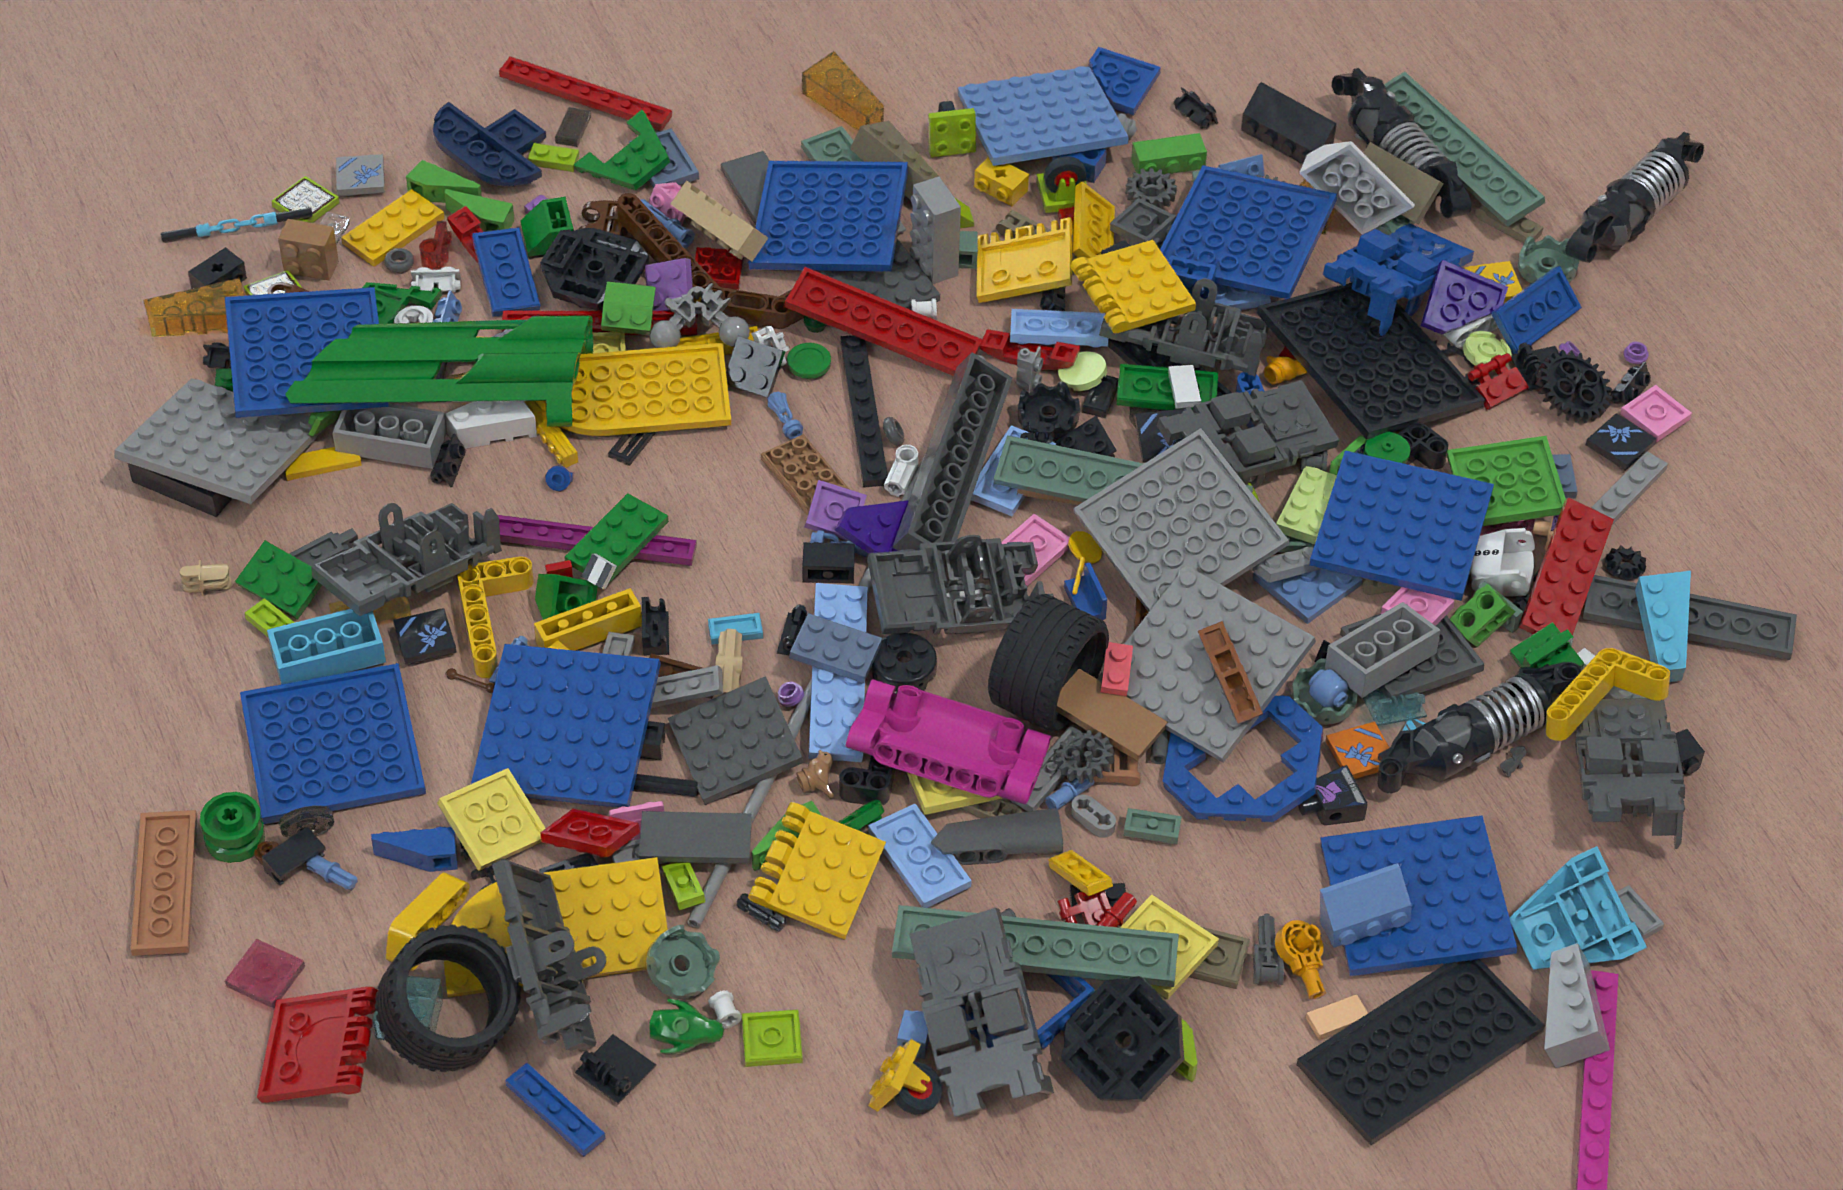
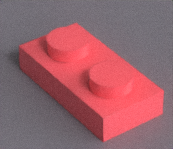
(1116, 669)

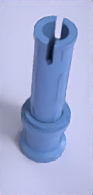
(682, 235)

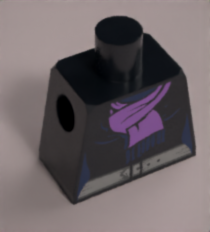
(1336, 799)

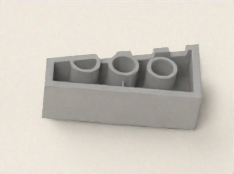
(1573, 1010)

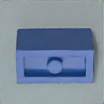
(1089, 595)

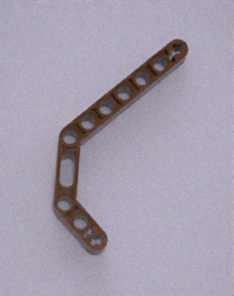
(662, 247)

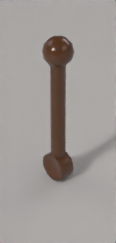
(452, 674)

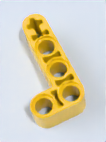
(426, 911)

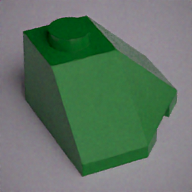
(562, 593)

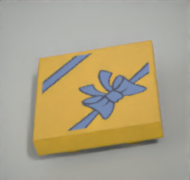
(1499, 272)

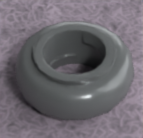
(399, 253)
(893, 431)

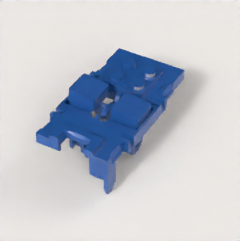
(1395, 268)

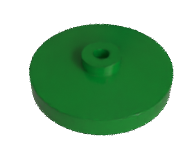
(809, 360)
(1388, 447)

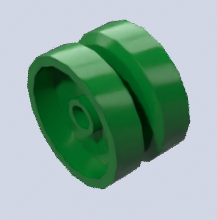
(232, 826)

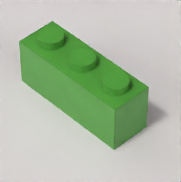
(1170, 154)

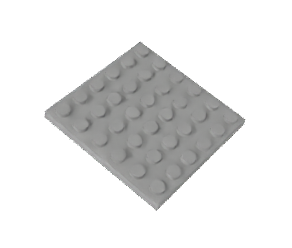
(206, 445)
(1180, 513)
(1174, 672)

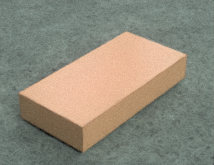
(1335, 1016)

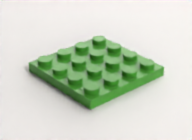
(1521, 475)

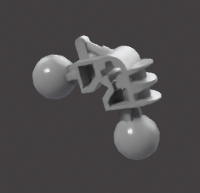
(668, 332)

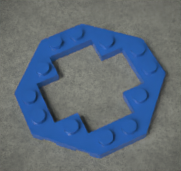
(1237, 803)

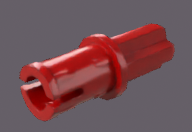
(1119, 911)

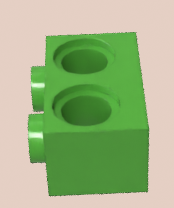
(1486, 620)

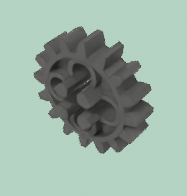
(1097, 757)

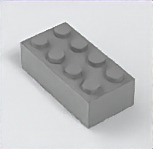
(935, 230)
(392, 434)
(1383, 649)

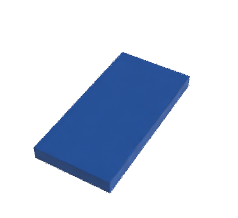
(505, 271)
(1536, 309)

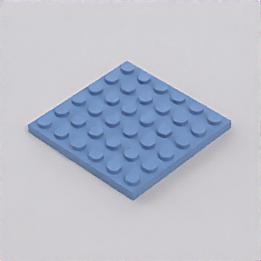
(1042, 115)

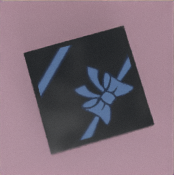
(1149, 436)
(1620, 441)
(424, 636)

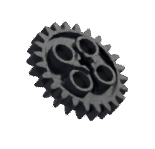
(1568, 375)

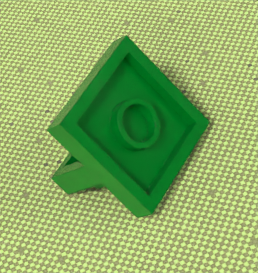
(1546, 647)

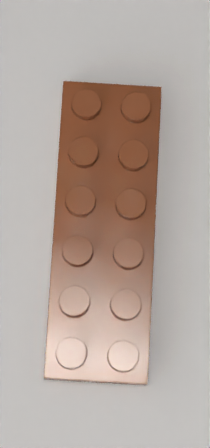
(164, 883)

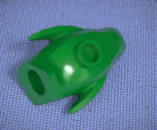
(683, 1028)

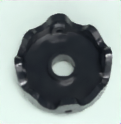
(1050, 399)
(914, 672)

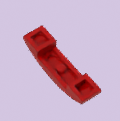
(464, 224)
(999, 346)

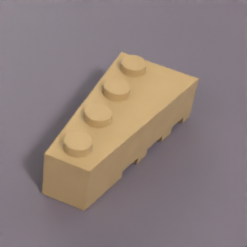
(719, 222)

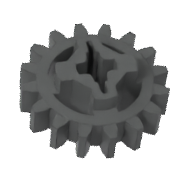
(1151, 188)

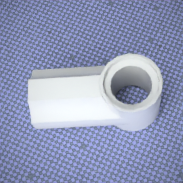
(902, 470)

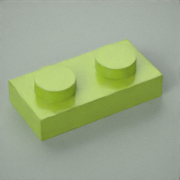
(554, 157)
(266, 616)
(683, 884)

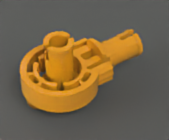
(1294, 953)

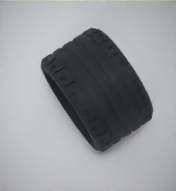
(1040, 656)
(475, 953)

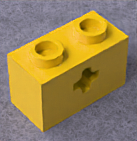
(1001, 181)

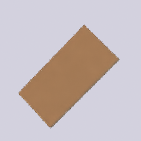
(799, 468)
(1114, 716)

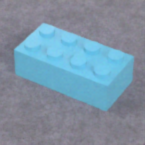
(326, 646)

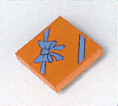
(1358, 748)

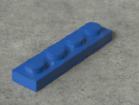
(555, 1109)

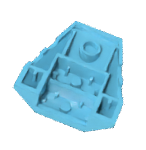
(1573, 909)

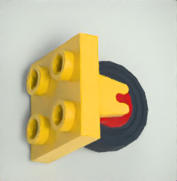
(909, 1083)

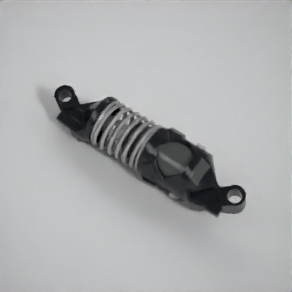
(1392, 127)
(1635, 198)
(1474, 730)

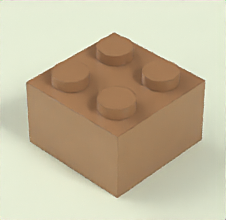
(308, 249)

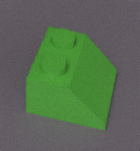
(628, 308)

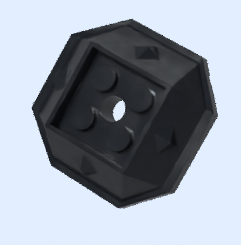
(588, 258)
(1097, 1034)

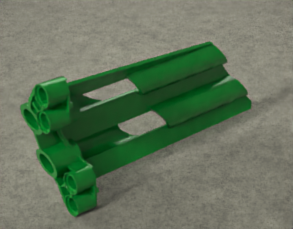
(402, 359)

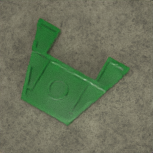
(633, 163)
(392, 299)

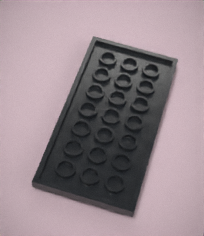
(1419, 1047)

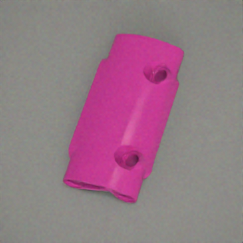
(949, 742)

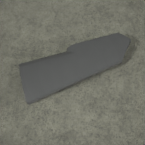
(994, 837)

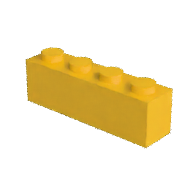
(591, 622)

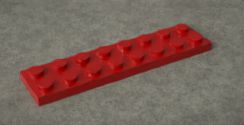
(881, 321)

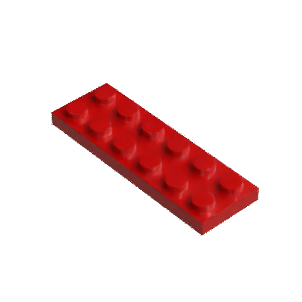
(1567, 568)

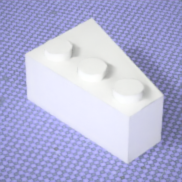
(489, 421)

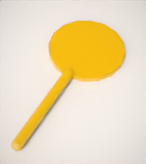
(1084, 549)

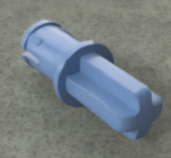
(1067, 793)
(331, 872)

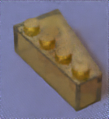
(841, 92)
(191, 310)

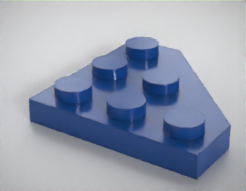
(1123, 78)

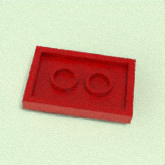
(590, 832)

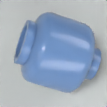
(1328, 688)

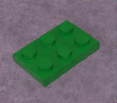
(279, 579)

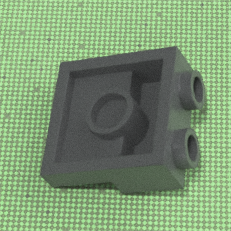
(1143, 223)

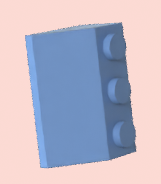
(1364, 906)

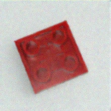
(720, 266)

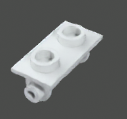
(446, 278)

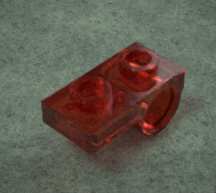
(435, 251)

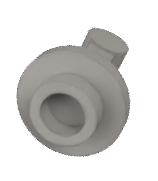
(1128, 125)

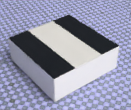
(598, 571)

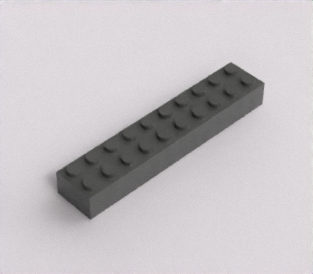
(954, 455)

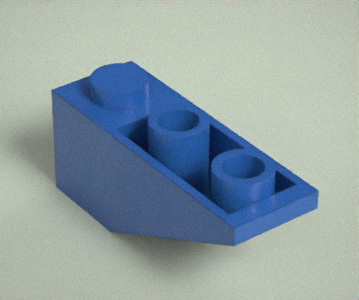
(423, 849)

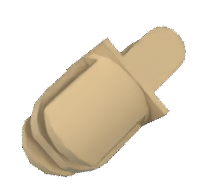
(205, 577)

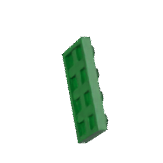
(619, 534)

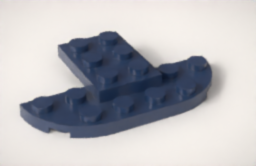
(491, 151)

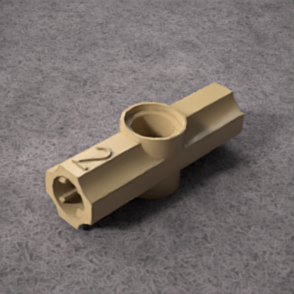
(730, 659)

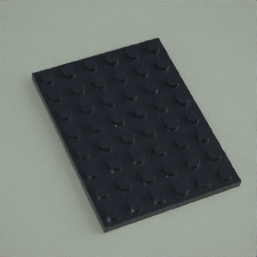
(1370, 377)

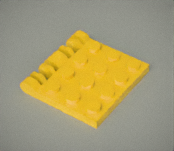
(1024, 262)
(1133, 286)
(821, 873)

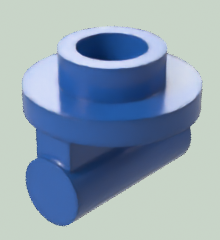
(558, 478)

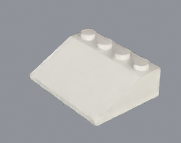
(1362, 189)

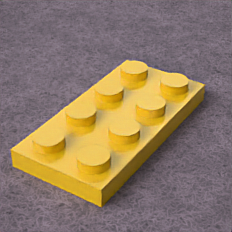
(1091, 222)
(392, 227)

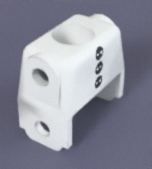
(1504, 562)

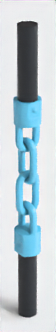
(205, 229)

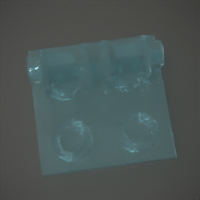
(1390, 711)

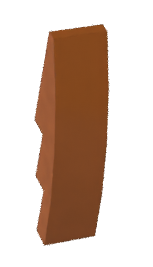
(1230, 672)

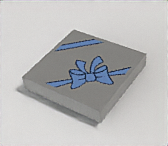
(360, 175)

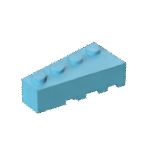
(1665, 616)

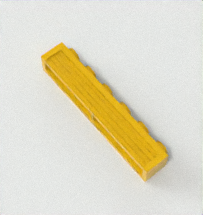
(553, 437)

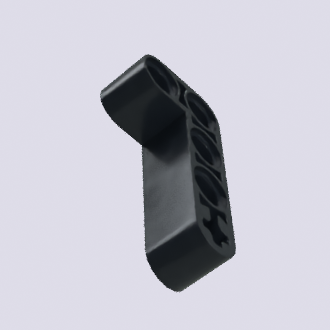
(1425, 446)
(866, 785)

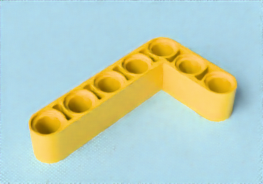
(474, 586)
(1603, 672)

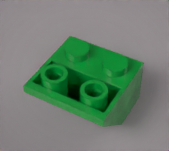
(544, 223)

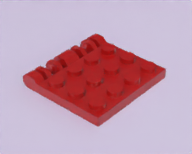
(314, 1041)

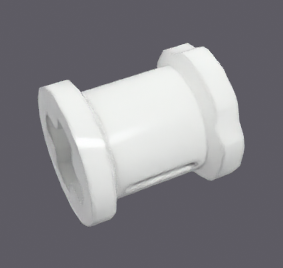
(926, 308)
(725, 1009)

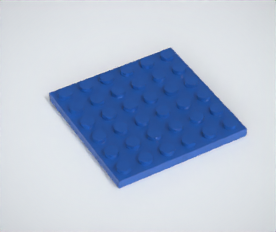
(830, 215)
(1250, 229)
(279, 337)
(1402, 525)
(568, 723)
(332, 742)
(1451, 890)

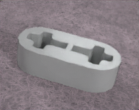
(1091, 817)

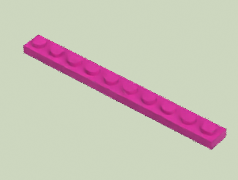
(1597, 1094)

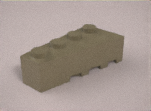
(885, 144)

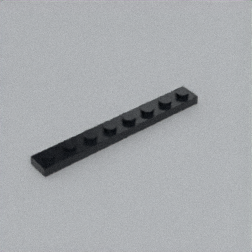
(863, 411)

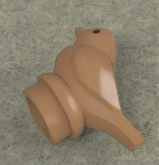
(816, 774)

